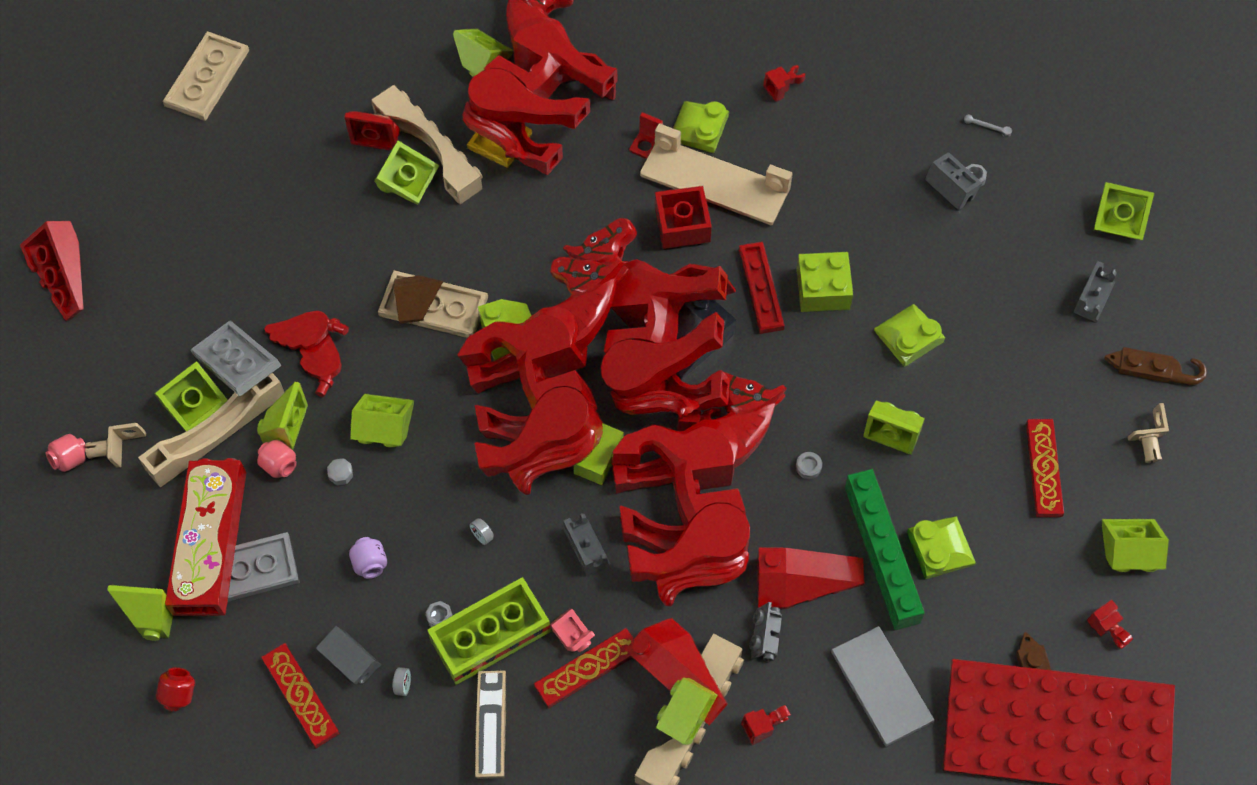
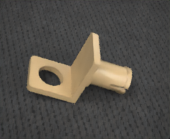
(1150, 436)
(113, 445)

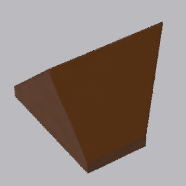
(414, 297)

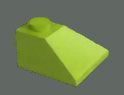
(478, 49)
(503, 311)
(284, 417)
(144, 609)

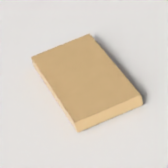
(206, 76)
(451, 311)

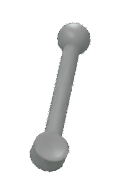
(1006, 131)

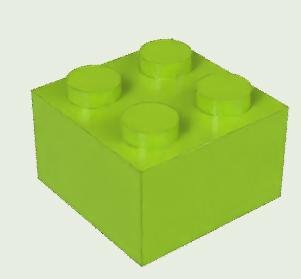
(824, 281)

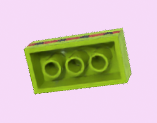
(489, 630)

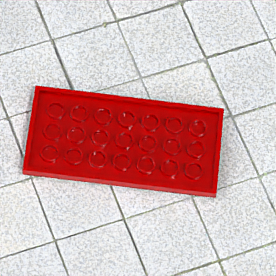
(1057, 726)

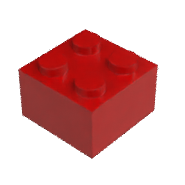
(683, 217)

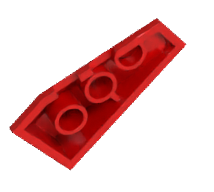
(799, 576)

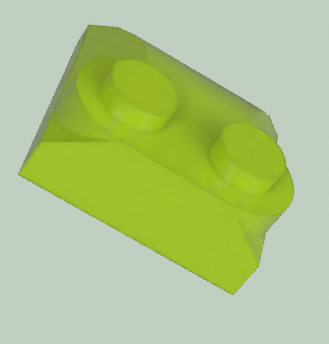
(701, 124)
(406, 173)
(1123, 211)
(910, 334)
(940, 546)

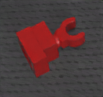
(778, 81)
(695, 417)
(1106, 620)
(759, 725)

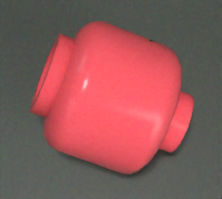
(66, 453)
(276, 459)

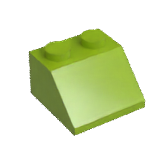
(191, 397)
(381, 420)
(893, 426)
(1134, 544)

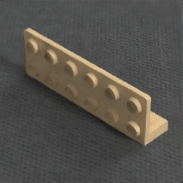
(723, 182)

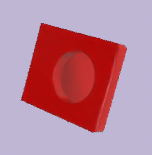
(647, 133)

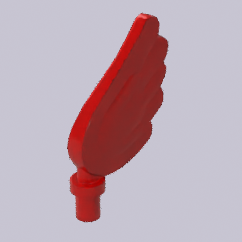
(304, 330)
(322, 363)

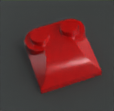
(371, 130)

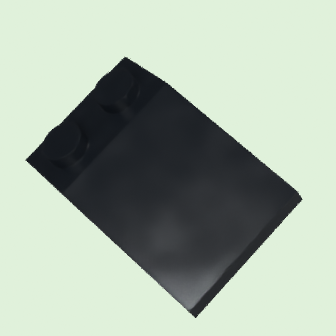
(689, 318)

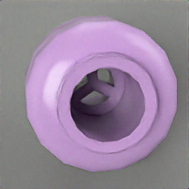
(368, 557)

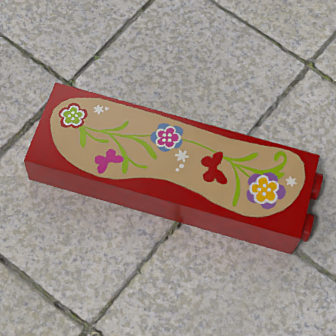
(206, 538)

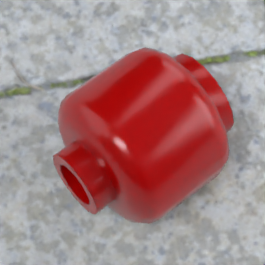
(175, 688)

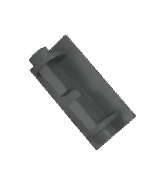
(766, 620)

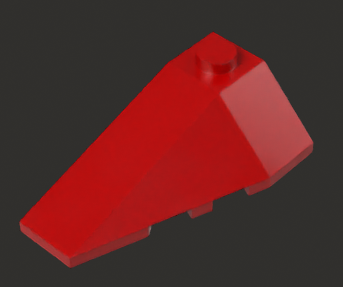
(56, 259)
(672, 655)

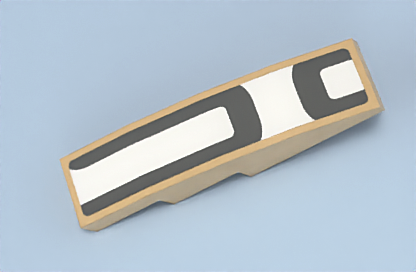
(491, 724)

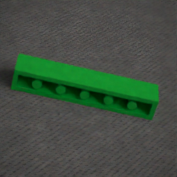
(884, 550)

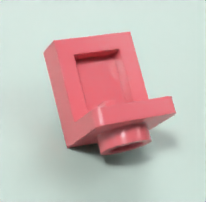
(572, 631)

